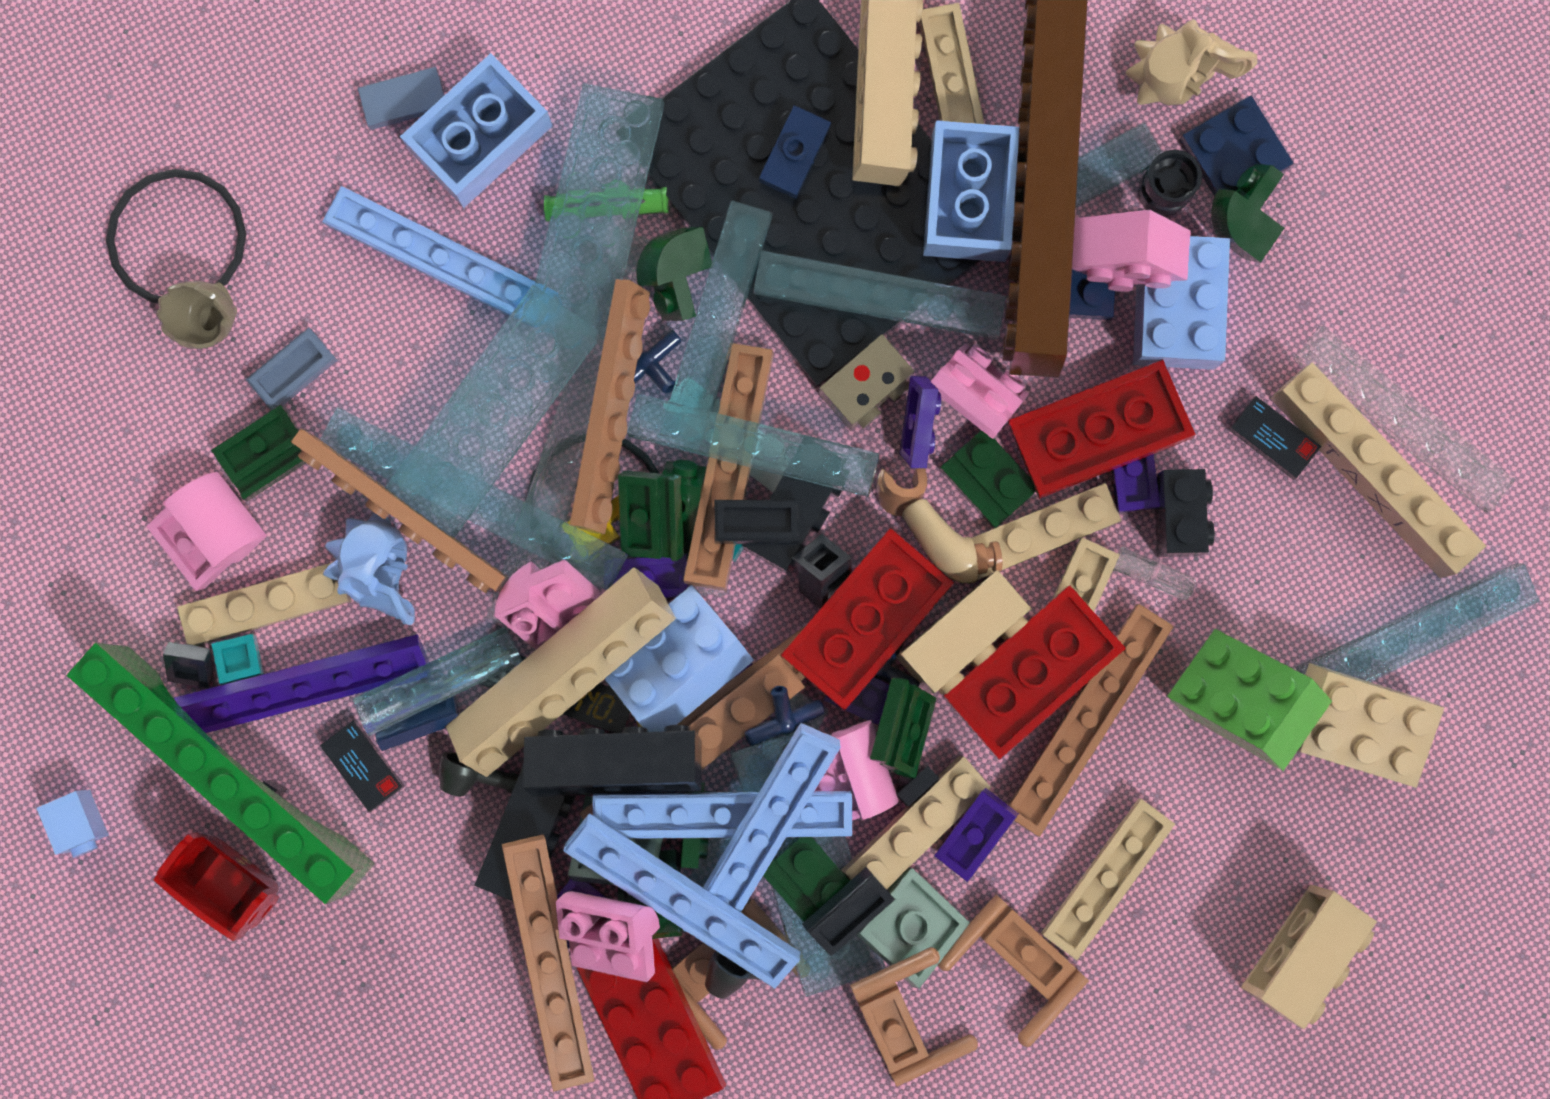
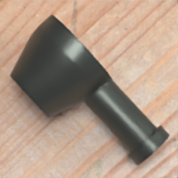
(458, 778)
(725, 976)

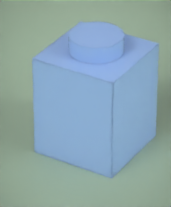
(73, 823)

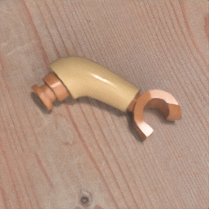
(947, 550)

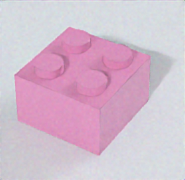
(1131, 250)

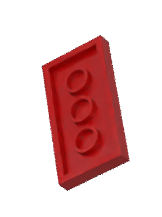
(1101, 429)
(867, 619)
(1034, 672)
(655, 1033)

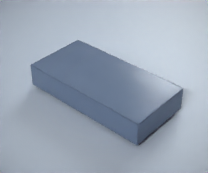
(400, 98)
(291, 369)

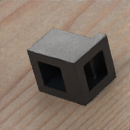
(821, 569)

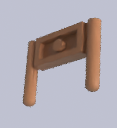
(1028, 956)
(692, 975)
(894, 1026)

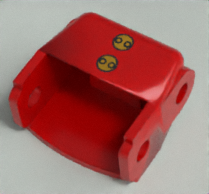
(218, 884)

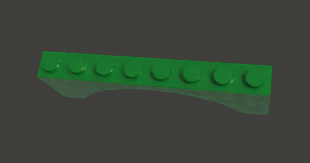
(142, 704)

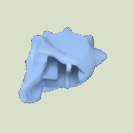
(371, 565)

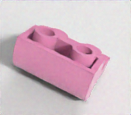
(980, 389)
(205, 529)
(543, 601)
(855, 772)
(608, 934)

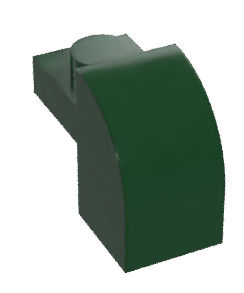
(1239, 214)
(665, 267)

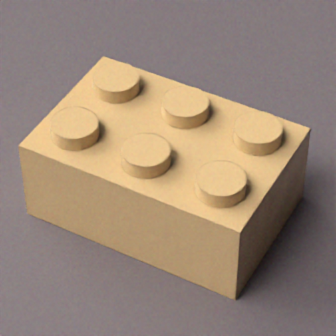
(965, 634)
(1372, 727)
(1310, 956)

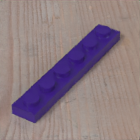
(303, 684)

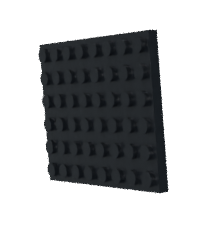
(719, 138)

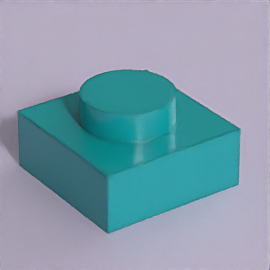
(237, 659)

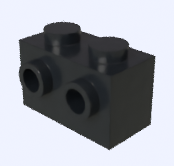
(1182, 513)

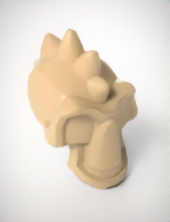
(1183, 61)

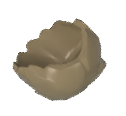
(196, 313)

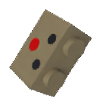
(867, 383)

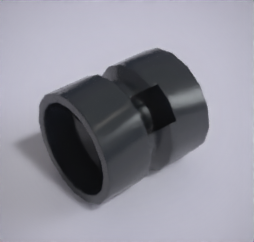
(1170, 182)

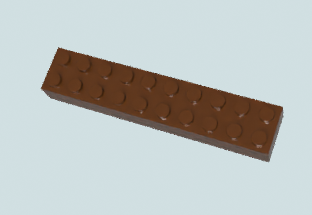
(1045, 187)

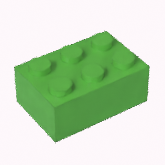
(1250, 699)

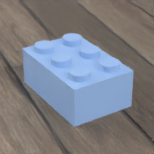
(477, 130)
(971, 191)
(1189, 318)
(679, 665)

